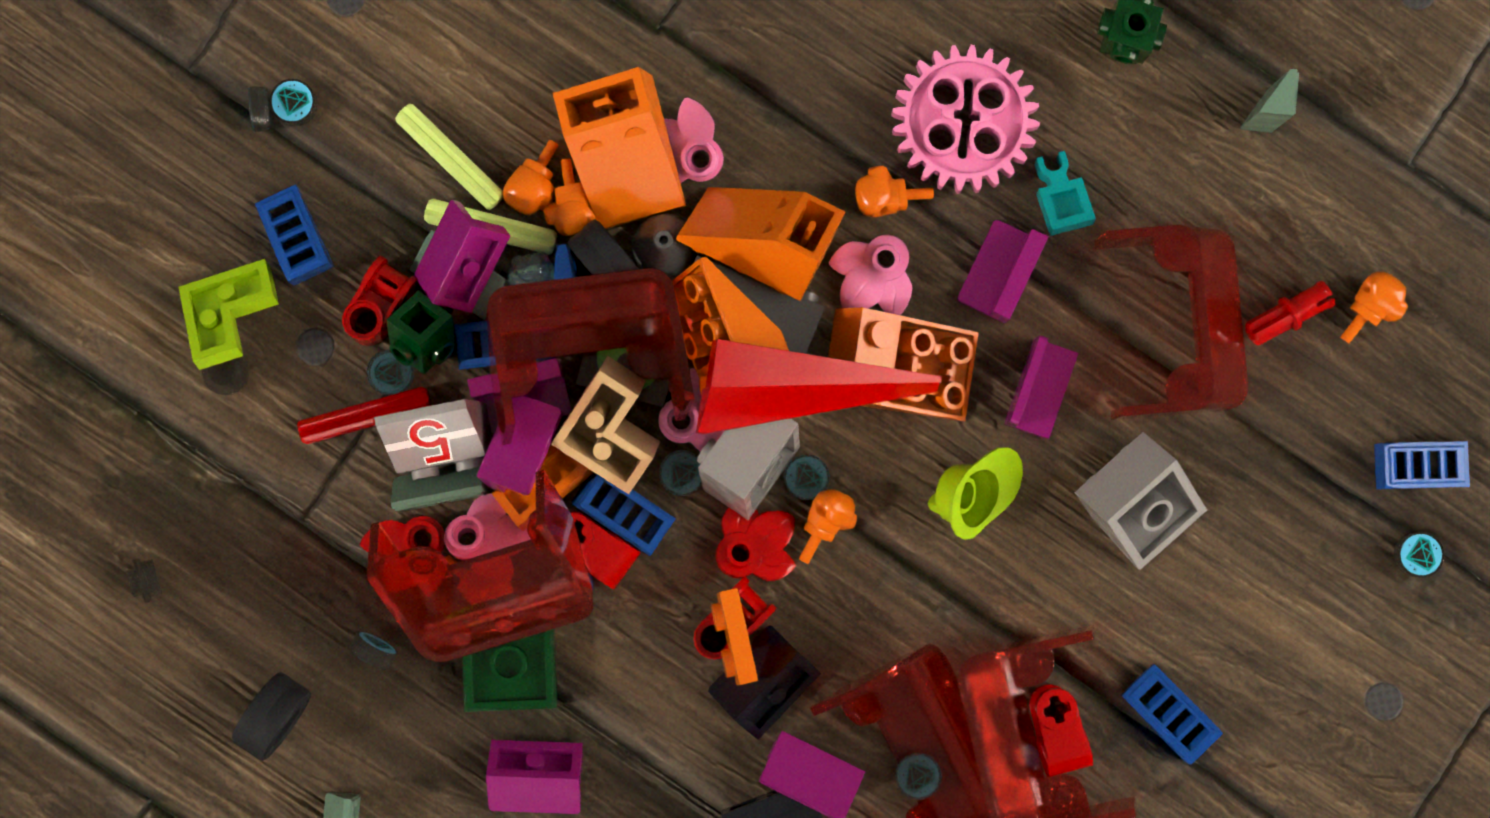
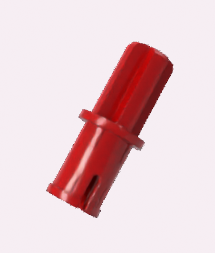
(1289, 313)

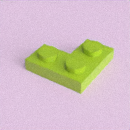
(216, 302)

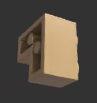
(600, 434)

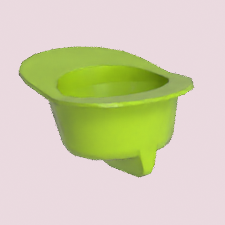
(977, 492)

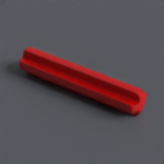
(360, 415)

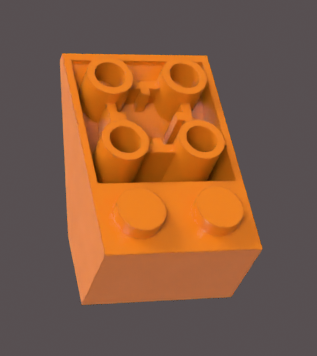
(620, 147)
(764, 234)
(716, 309)
(913, 346)

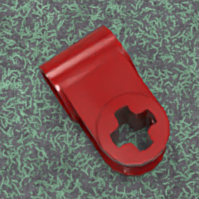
(379, 299)
(605, 552)
(753, 622)
(1060, 738)

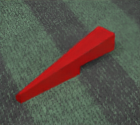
(769, 384)

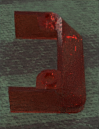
(585, 316)
(1220, 373)
(490, 596)
(920, 712)
(1005, 737)

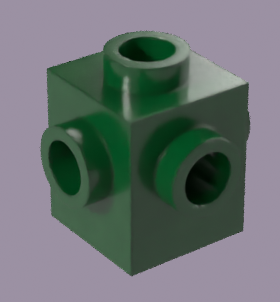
(1123, 42)
(421, 333)

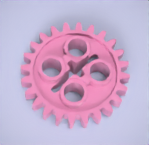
(925, 114)

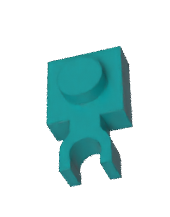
(1063, 201)

